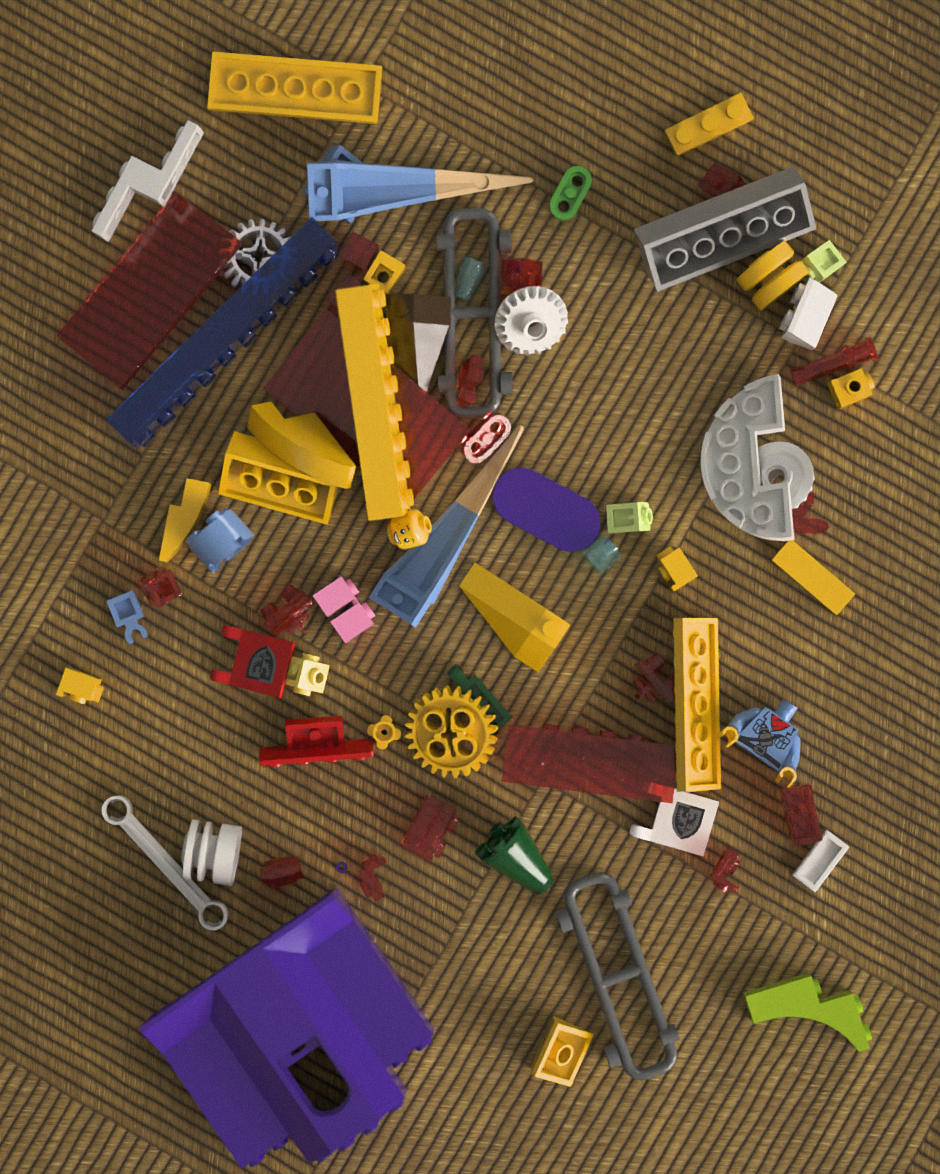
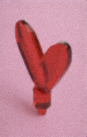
(807, 525)

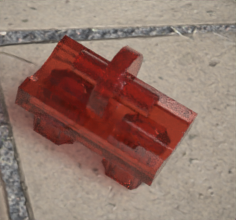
(290, 615)
(649, 668)

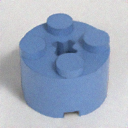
(220, 539)

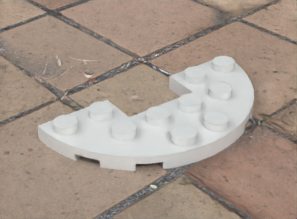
(732, 462)

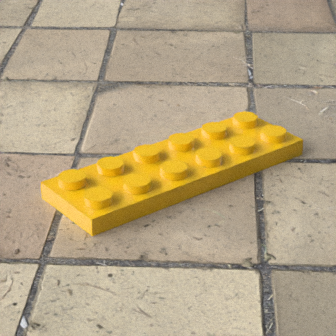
(294, 87)
(697, 704)

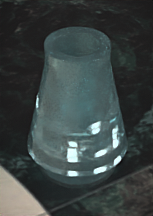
(469, 277)

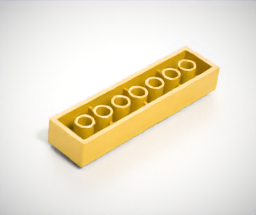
(374, 401)

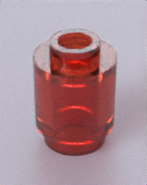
(281, 872)

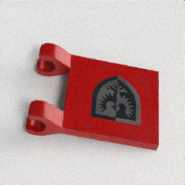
(259, 662)

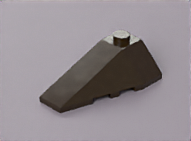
(417, 333)

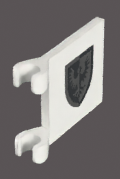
(681, 824)

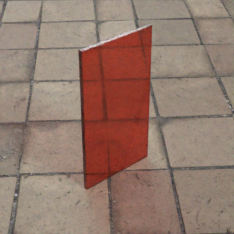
(149, 290)
(317, 381)

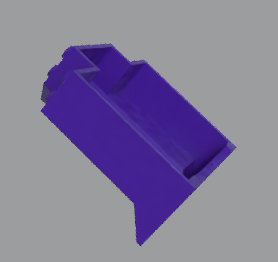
(302, 984)

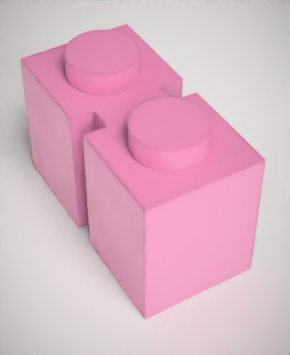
(337, 596)

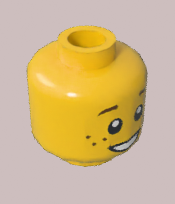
(409, 530)

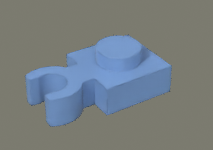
(126, 612)

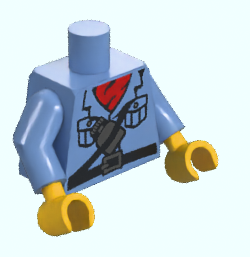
(768, 737)

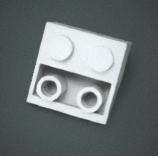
(809, 315)

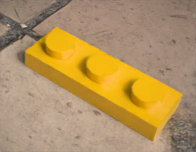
(708, 124)

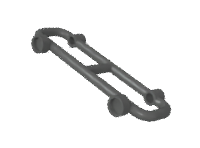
(499, 242)
(617, 1052)

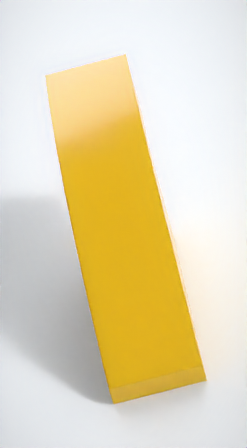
(302, 444)

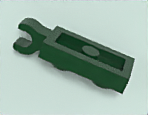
(478, 688)

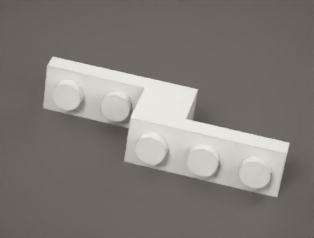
(147, 181)

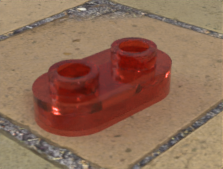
(486, 438)

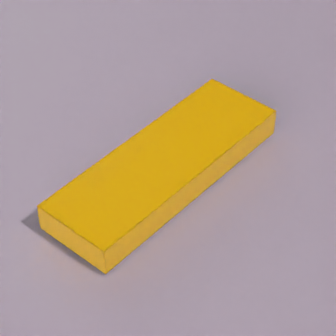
(813, 577)

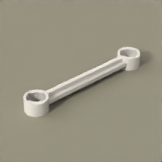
(164, 862)

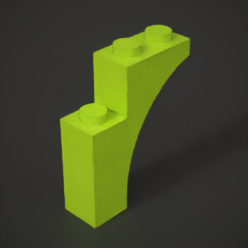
(800, 999)

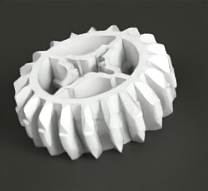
(247, 254)

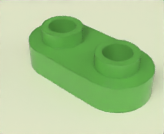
(569, 193)

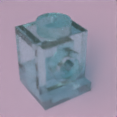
(602, 554)

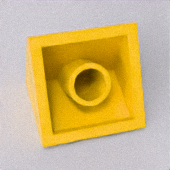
(561, 1052)

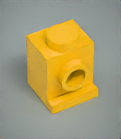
(384, 264)
(843, 395)
(675, 568)
(80, 686)

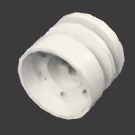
(211, 852)

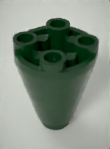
(516, 856)

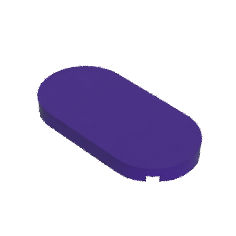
(546, 509)

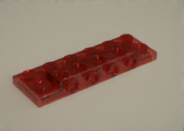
(590, 762)

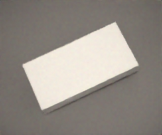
(820, 860)

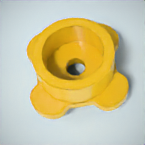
(376, 732)

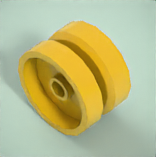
(770, 273)

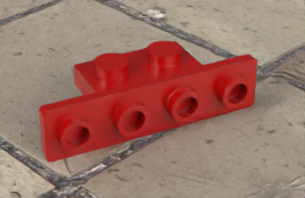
(315, 741)

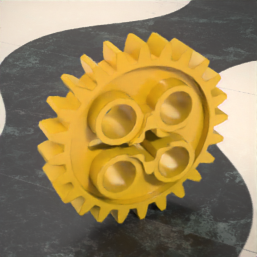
(476, 731)

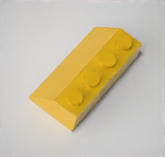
(265, 480)

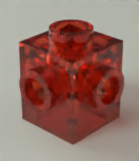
(520, 274)

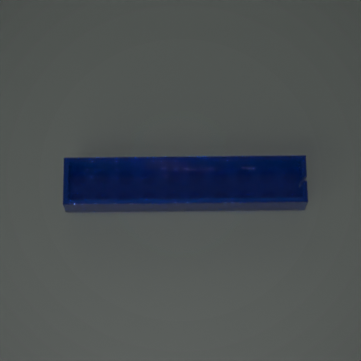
(224, 334)

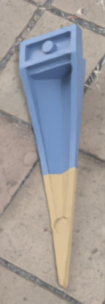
(356, 188)
(422, 570)

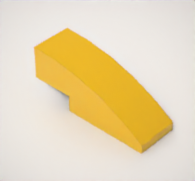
(184, 518)

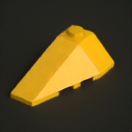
(518, 620)

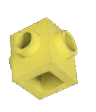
(310, 674)

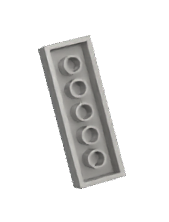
(725, 228)

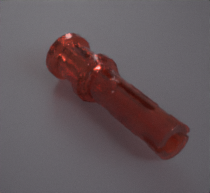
(846, 358)

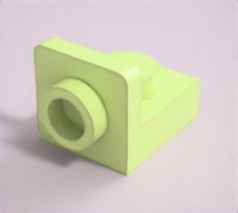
(823, 262)
(629, 517)

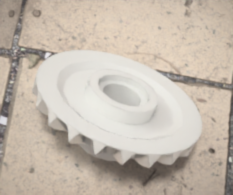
(524, 308)
(791, 462)

